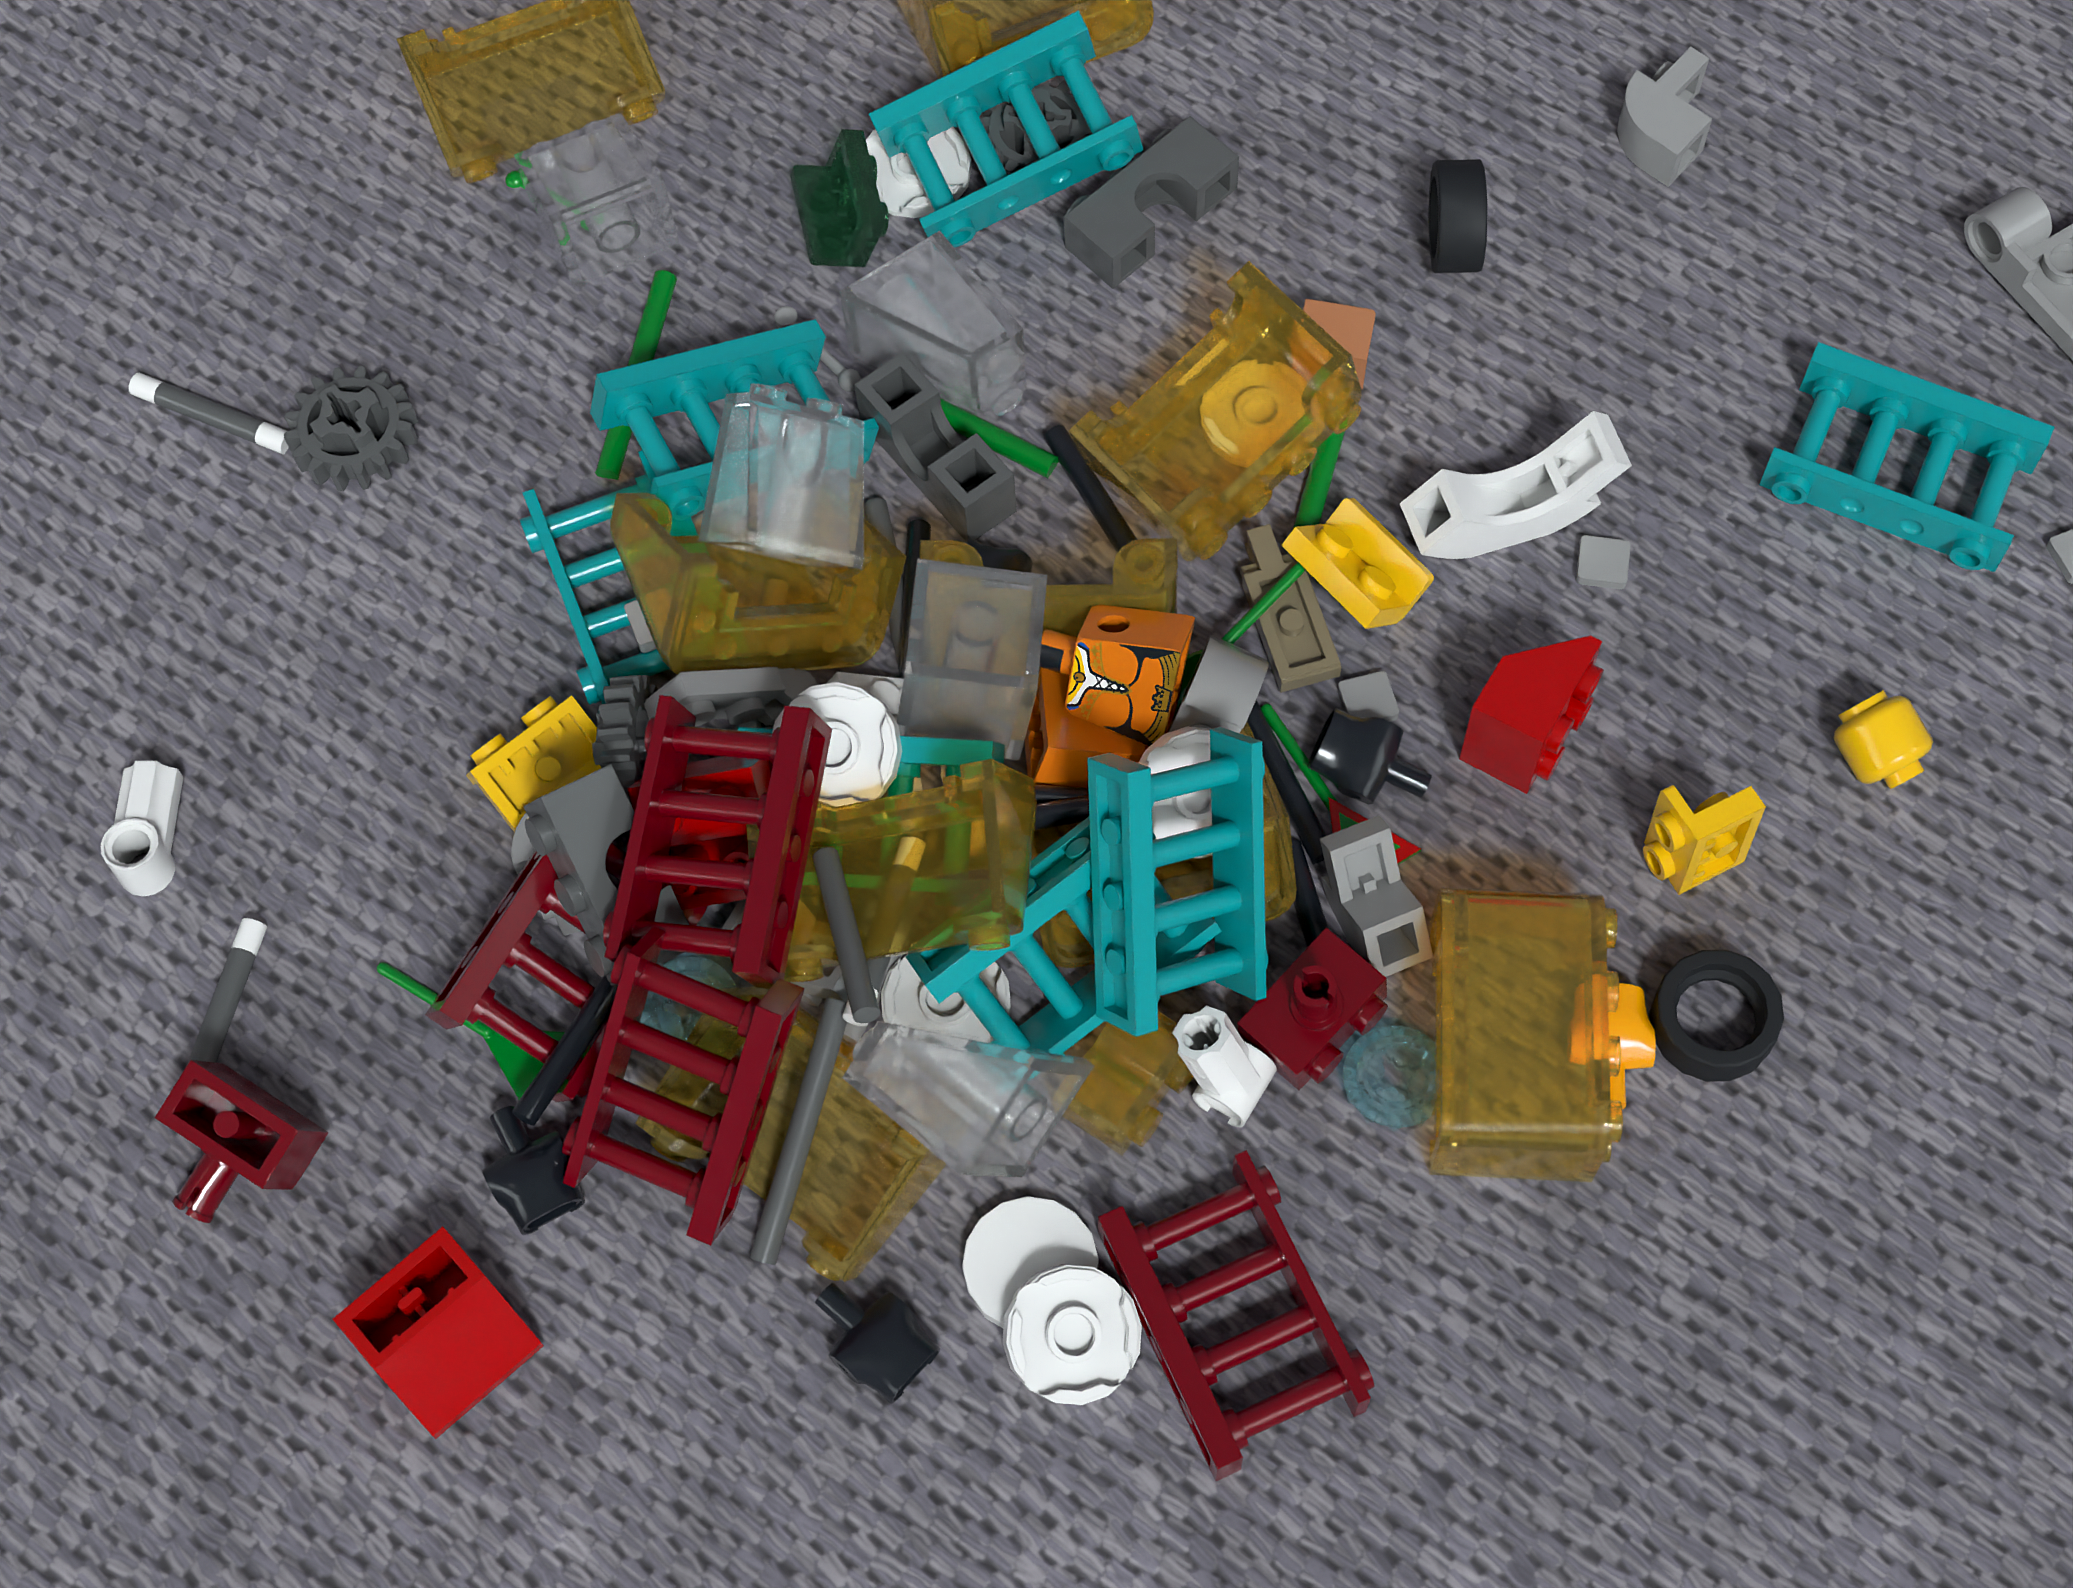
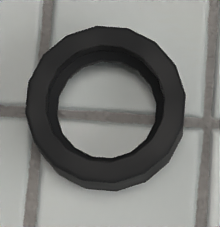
(1457, 216)
(1735, 971)

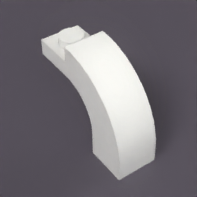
(1480, 513)

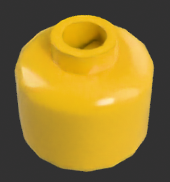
(1883, 740)

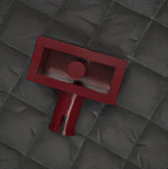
(1316, 1010)
(239, 1132)

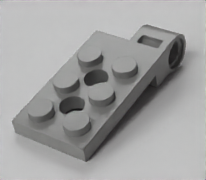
(2034, 268)

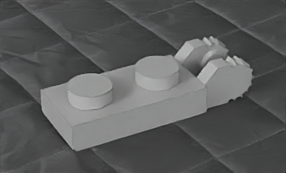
(735, 693)

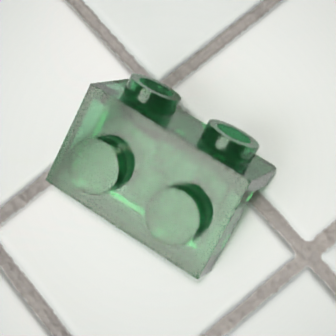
(841, 204)

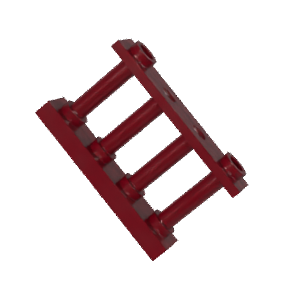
(769, 880)
(507, 943)
(744, 1079)
(1195, 1368)

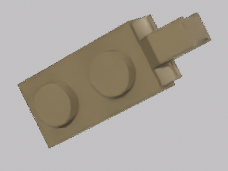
(1294, 624)

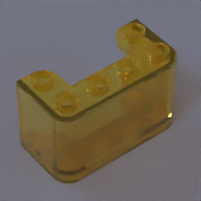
(1226, 419)
(1523, 1035)

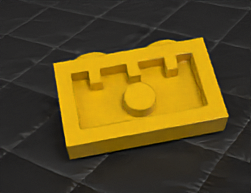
(1361, 565)
(537, 761)
(1700, 843)

